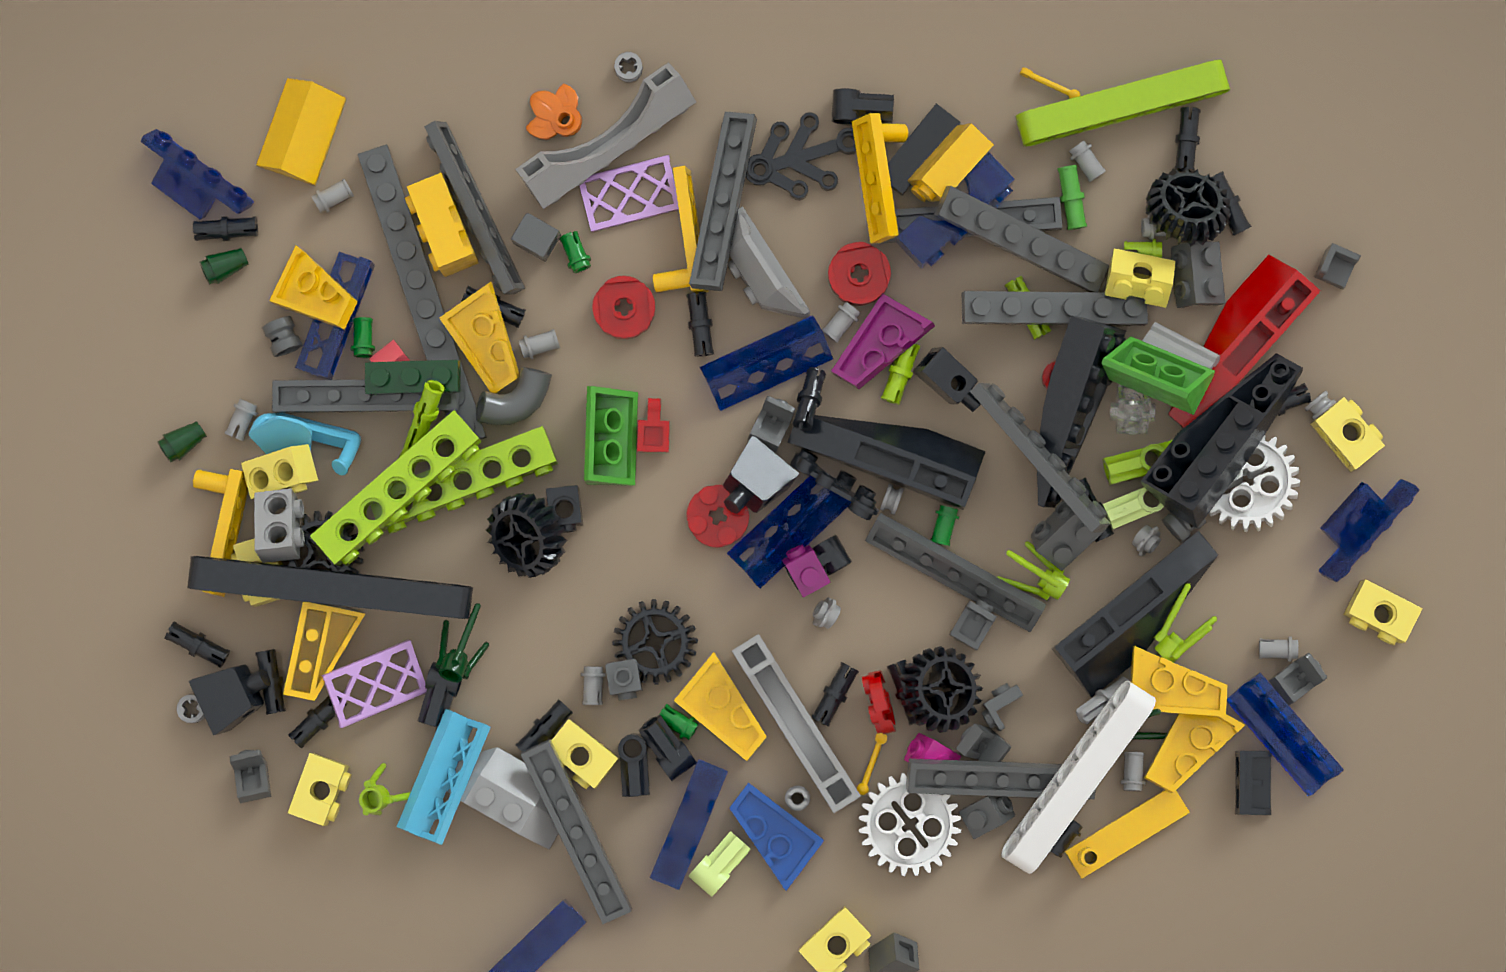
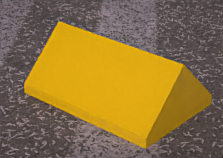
(301, 130)

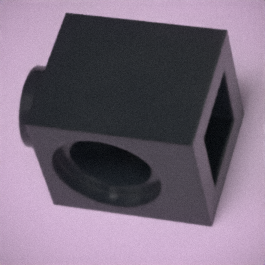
(566, 494)

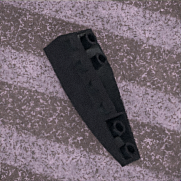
(1075, 393)
(1219, 442)
(898, 454)
(1105, 642)

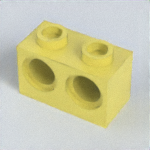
(275, 470)

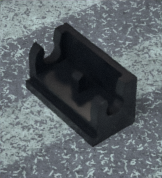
(1253, 782)

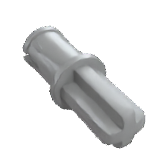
(1093, 707)

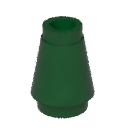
(223, 265)
(181, 441)

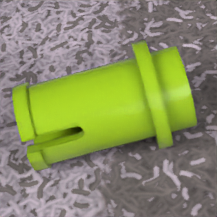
(1148, 248)

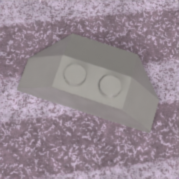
(761, 271)
(507, 794)

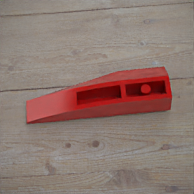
(1250, 326)

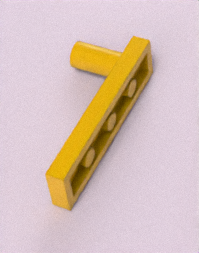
(874, 173)
(690, 231)
(232, 509)
(1126, 832)

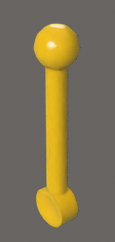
(1029, 74)
(863, 788)

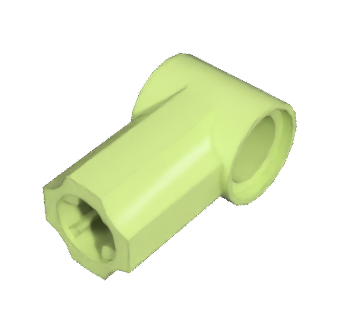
(1128, 508)
(715, 868)

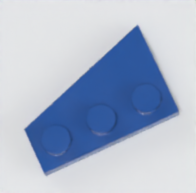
(776, 834)

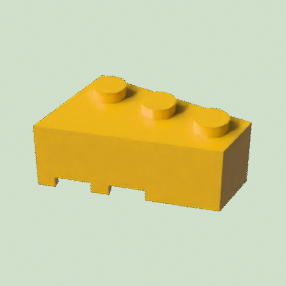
(441, 225)
(317, 647)

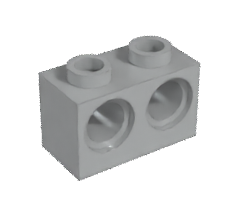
(273, 526)

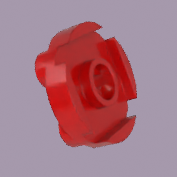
(869, 259)
(612, 321)
(701, 523)
(881, 711)

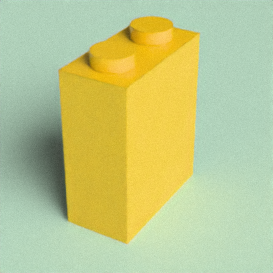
(949, 162)

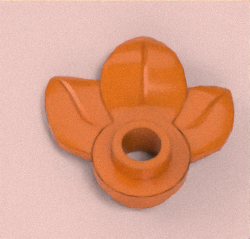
(551, 110)

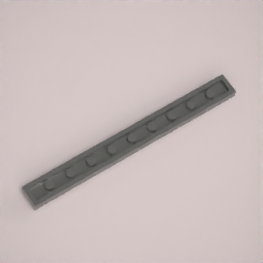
(414, 270)

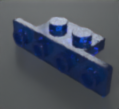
(190, 180)
(1360, 523)

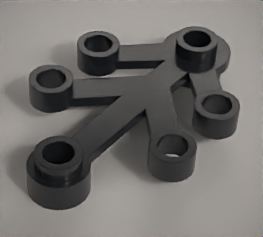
(797, 158)
(861, 501)

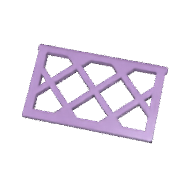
(650, 209)
(354, 669)

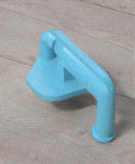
(284, 430)

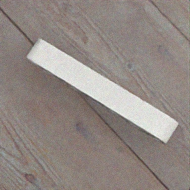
(1078, 777)

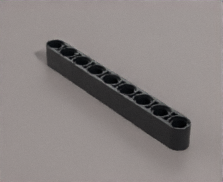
(330, 587)

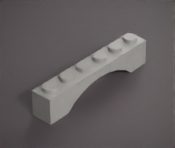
(656, 103)
(796, 723)

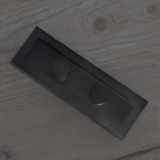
(919, 146)

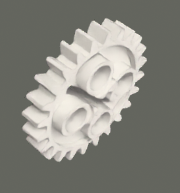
(1262, 504)
(886, 842)

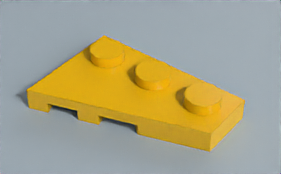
(312, 291)
(482, 337)
(1177, 687)
(721, 709)
(1188, 747)

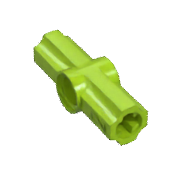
(1130, 464)

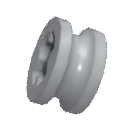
(629, 76)
(1320, 405)
(891, 499)
(182, 710)

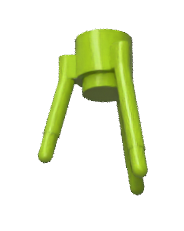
(1052, 582)
(1174, 646)
(377, 797)

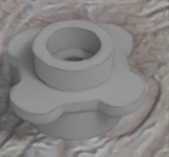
(1147, 540)
(826, 613)

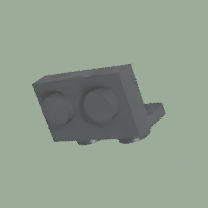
(1198, 274)
(1062, 536)

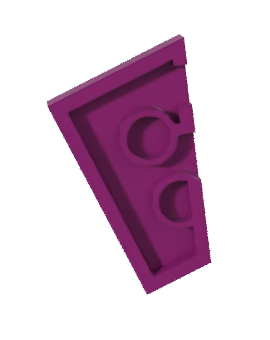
(880, 340)

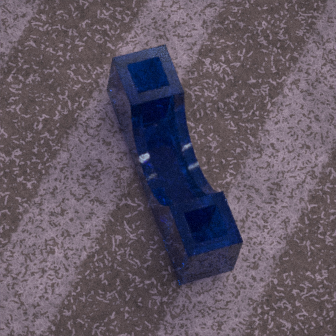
(927, 238)
(689, 824)

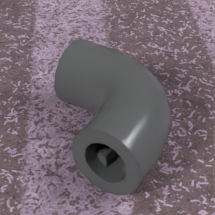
(516, 405)

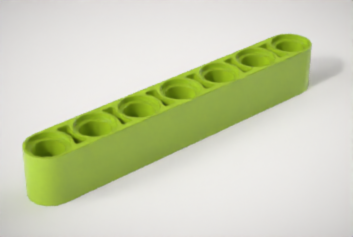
(1122, 103)

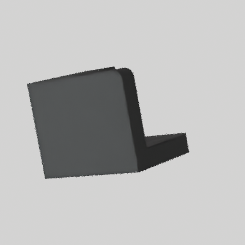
(536, 237)
(1336, 265)
(894, 955)

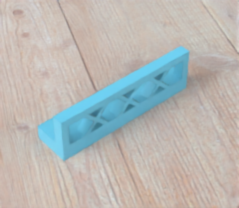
(439, 775)

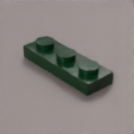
(410, 376)

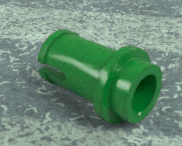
(575, 252)
(362, 338)
(944, 525)
(679, 722)

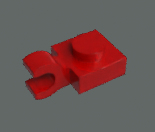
(653, 433)

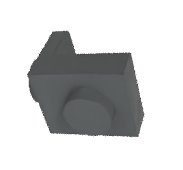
(772, 422)
(974, 624)
(1298, 678)
(624, 679)
(1002, 696)
(983, 744)
(251, 775)
(987, 814)

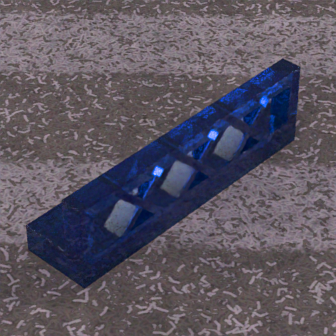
(338, 336)
(739, 365)
(798, 529)
(1284, 734)
(542, 940)

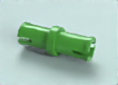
(1072, 197)

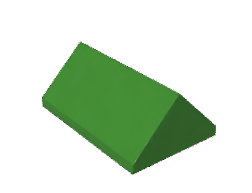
(1158, 374)
(610, 436)

